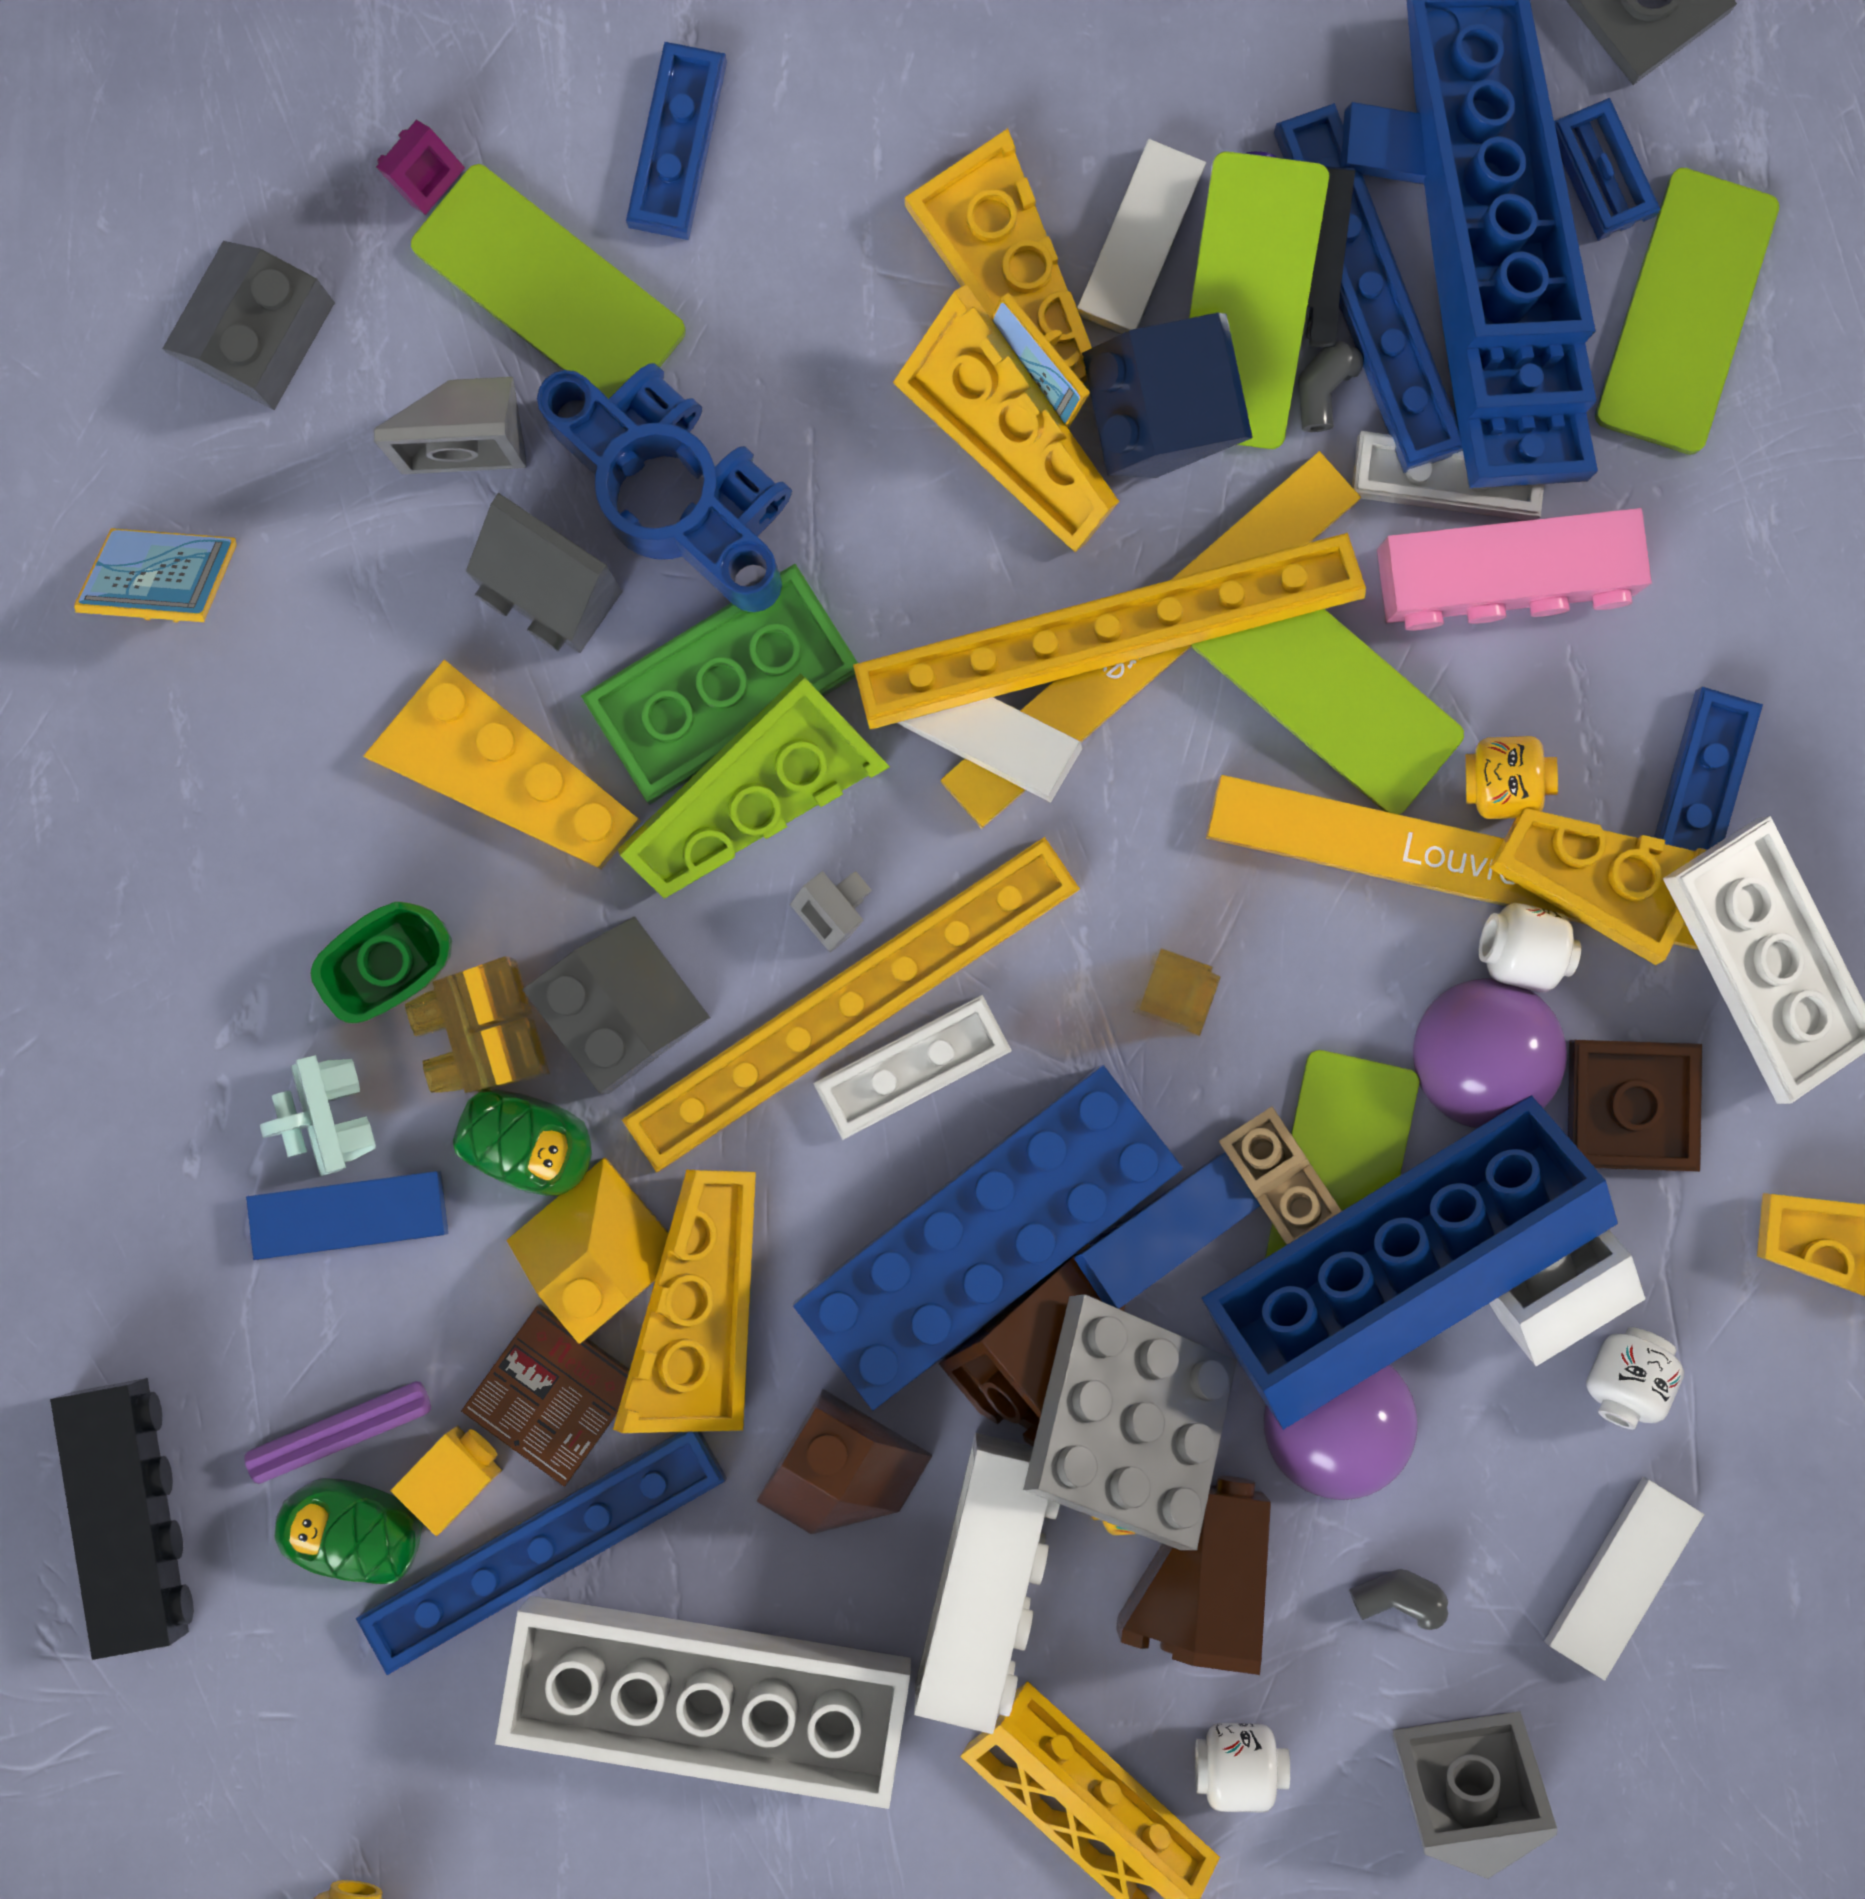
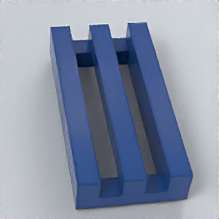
(1581, 176)

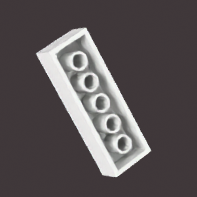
(704, 1701)

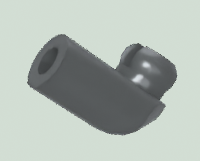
(1320, 379)
(1406, 1593)

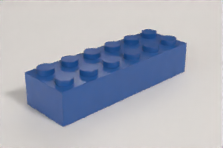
(987, 1236)
(1410, 1260)

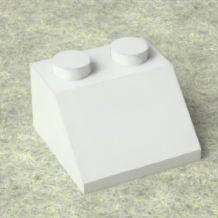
(1570, 1298)

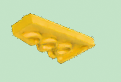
(993, 240)
(997, 413)
(490, 761)
(1815, 1238)
(695, 1328)

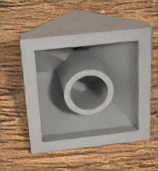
(457, 429)
(1475, 1791)

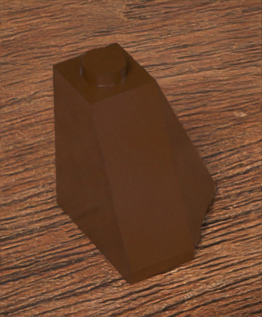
(1011, 1358)
(842, 1469)
(1208, 1599)

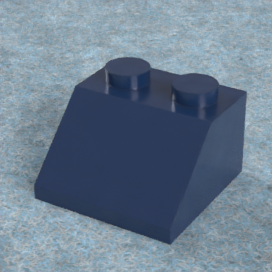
(1166, 396)

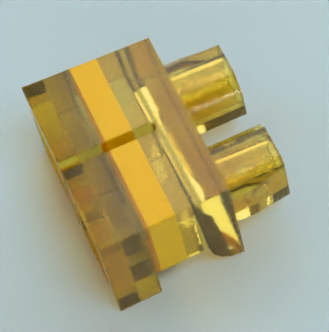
(471, 1002)

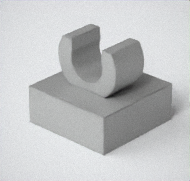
(831, 908)

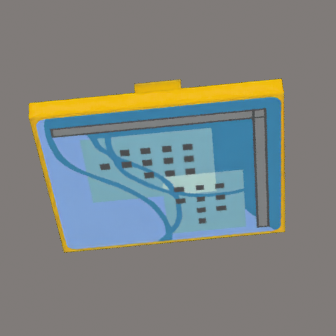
(1041, 360)
(156, 575)

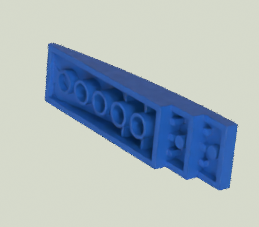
(1503, 244)

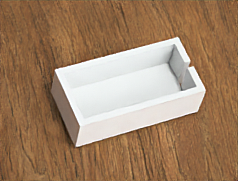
(983, 1590)

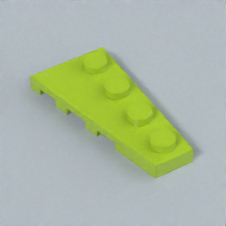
(764, 777)

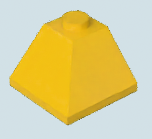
(591, 1250)

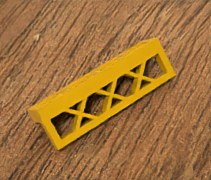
(1099, 1803)

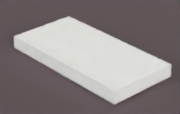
(1772, 959)

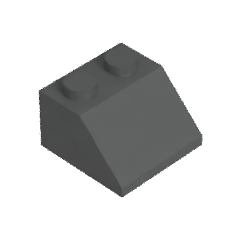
(250, 322)
(541, 576)
(616, 1004)

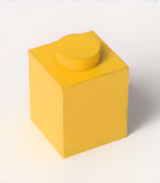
(448, 1478)

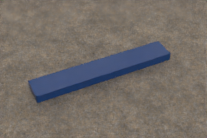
(1380, 309)
(540, 1549)

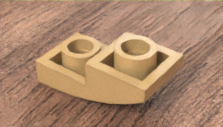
(1279, 1175)

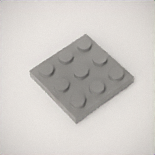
(1131, 1423)

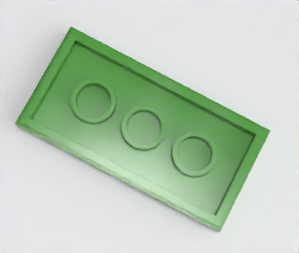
(710, 681)

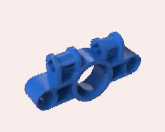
(654, 421)

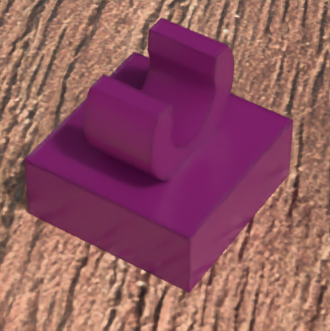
(420, 166)

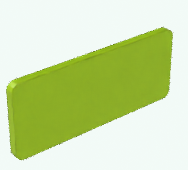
(1259, 271)
(545, 282)
(1687, 311)
(1341, 703)
(1352, 1125)

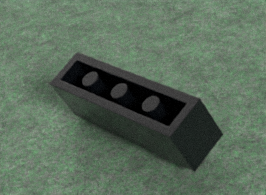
(122, 1518)

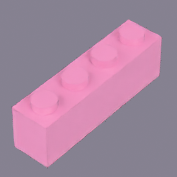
(1514, 567)

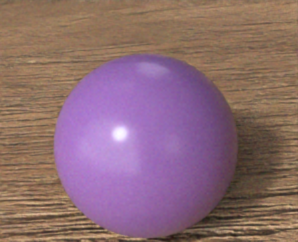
(1488, 1050)
(1351, 1442)

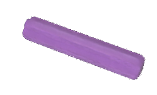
(337, 1432)

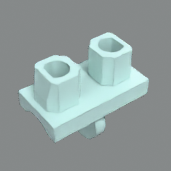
(316, 1086)

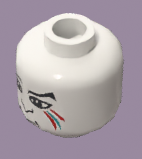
(1529, 947)
(1635, 1378)
(1240, 1767)

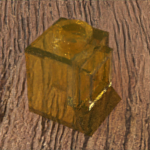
(1178, 992)

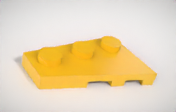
(1598, 878)

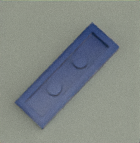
(676, 140)
(1708, 770)
(347, 1215)
(1167, 1232)

